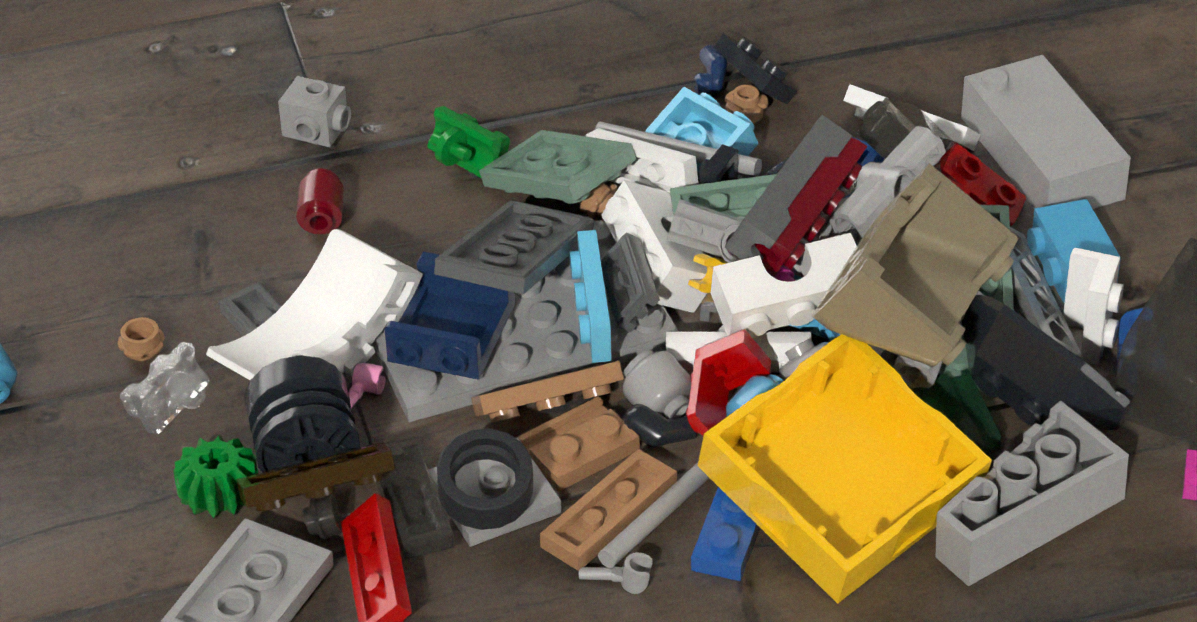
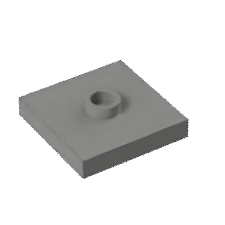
(491, 479)

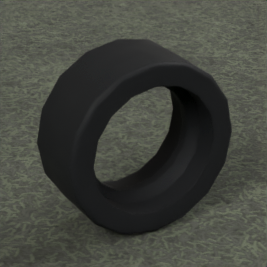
(485, 445)

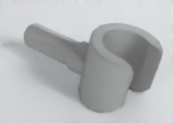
(633, 575)

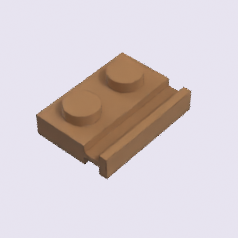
(579, 443)

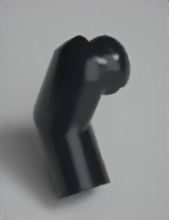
(656, 429)

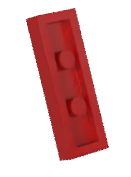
(376, 562)

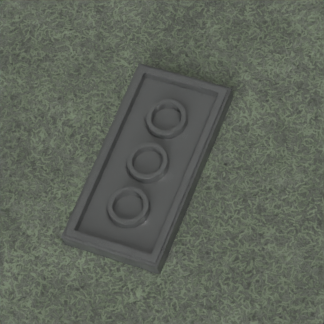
(513, 247)

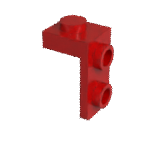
(986, 185)
(720, 369)

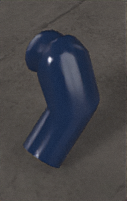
(716, 66)

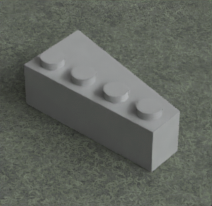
(1031, 495)

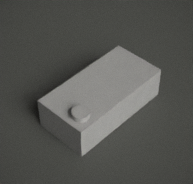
(1044, 135)

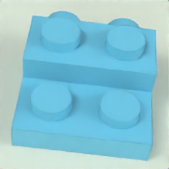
(705, 123)

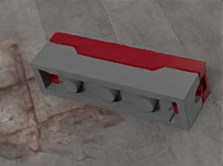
(797, 196)

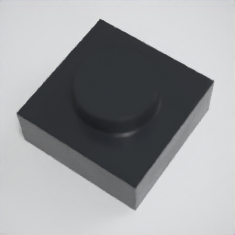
(720, 167)

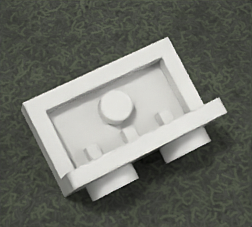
(1092, 299)

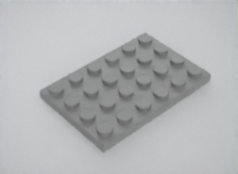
(534, 345)

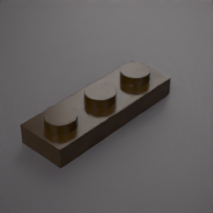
(316, 476)

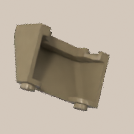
(918, 272)

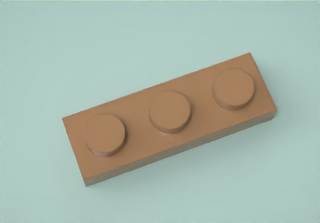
(547, 392)
(607, 509)

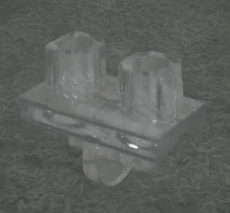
(171, 386)

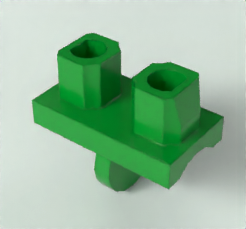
(464, 142)

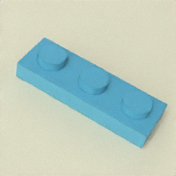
(591, 296)

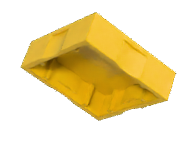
(841, 464)

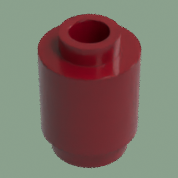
(320, 202)

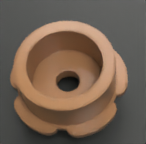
(747, 101)
(597, 200)
(141, 339)

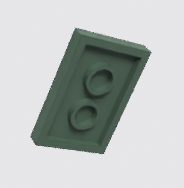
(558, 166)

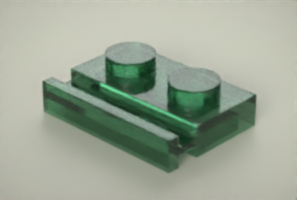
(963, 406)

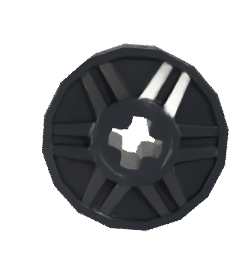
(299, 412)

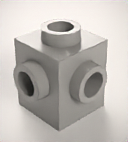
(314, 111)

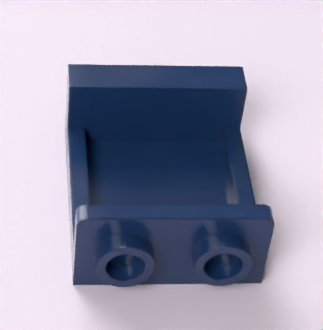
(448, 324)

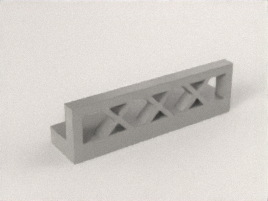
(1034, 297)

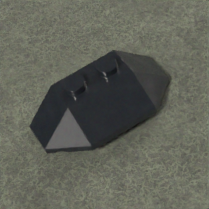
(1033, 370)

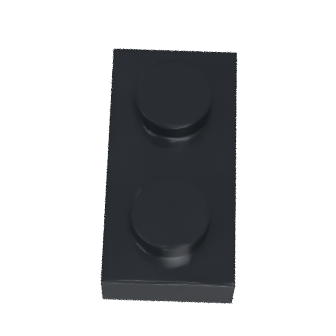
(765, 75)

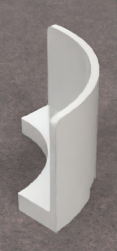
(332, 312)

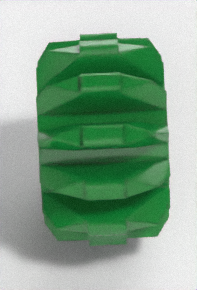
(209, 472)

